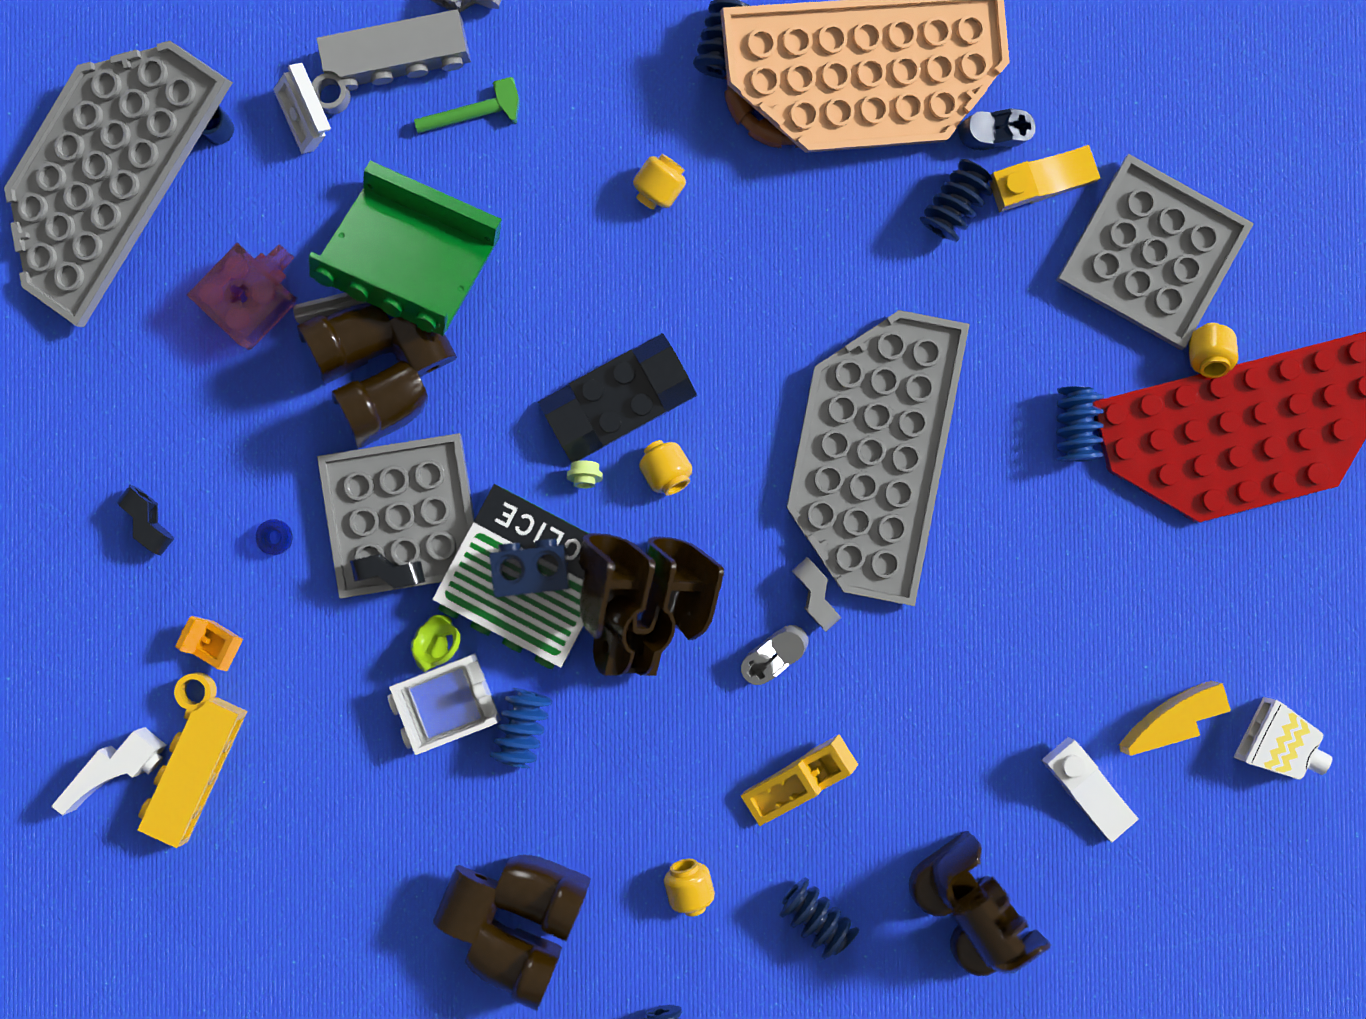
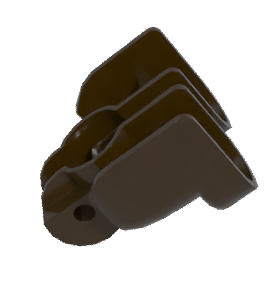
(391, 396)
(668, 582)
(987, 921)
(507, 956)

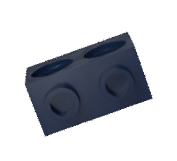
(531, 578)

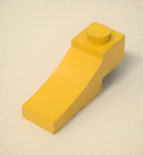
(1043, 178)
(800, 780)

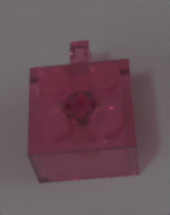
(261, 281)

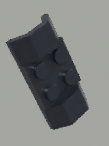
(617, 398)

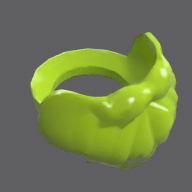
(430, 642)

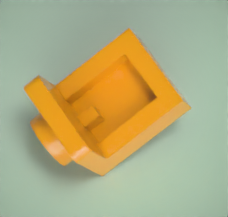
(209, 642)

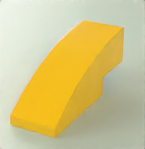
(1176, 718)

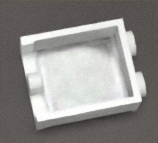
(443, 704)

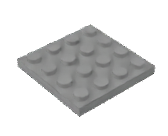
(1155, 252)
(398, 503)

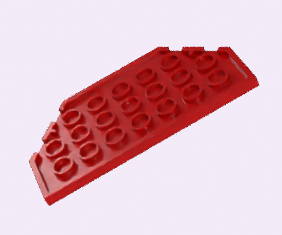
(1243, 437)

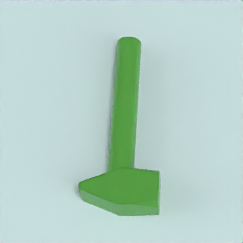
(505, 100)

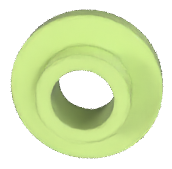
(584, 474)

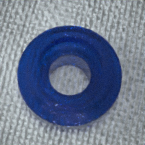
(263, 537)

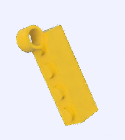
(194, 763)

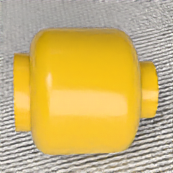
(659, 182)
(1213, 350)
(665, 467)
(689, 887)

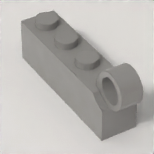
(388, 52)

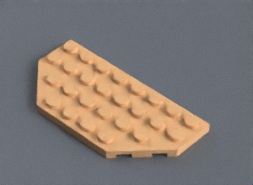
(865, 67)

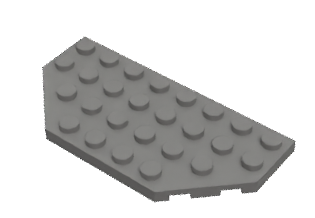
(104, 169)
(877, 452)

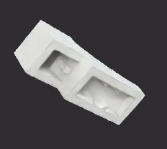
(134, 757)
(1089, 789)

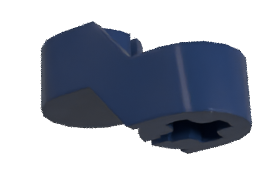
(1013, 127)

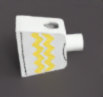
(1282, 742)

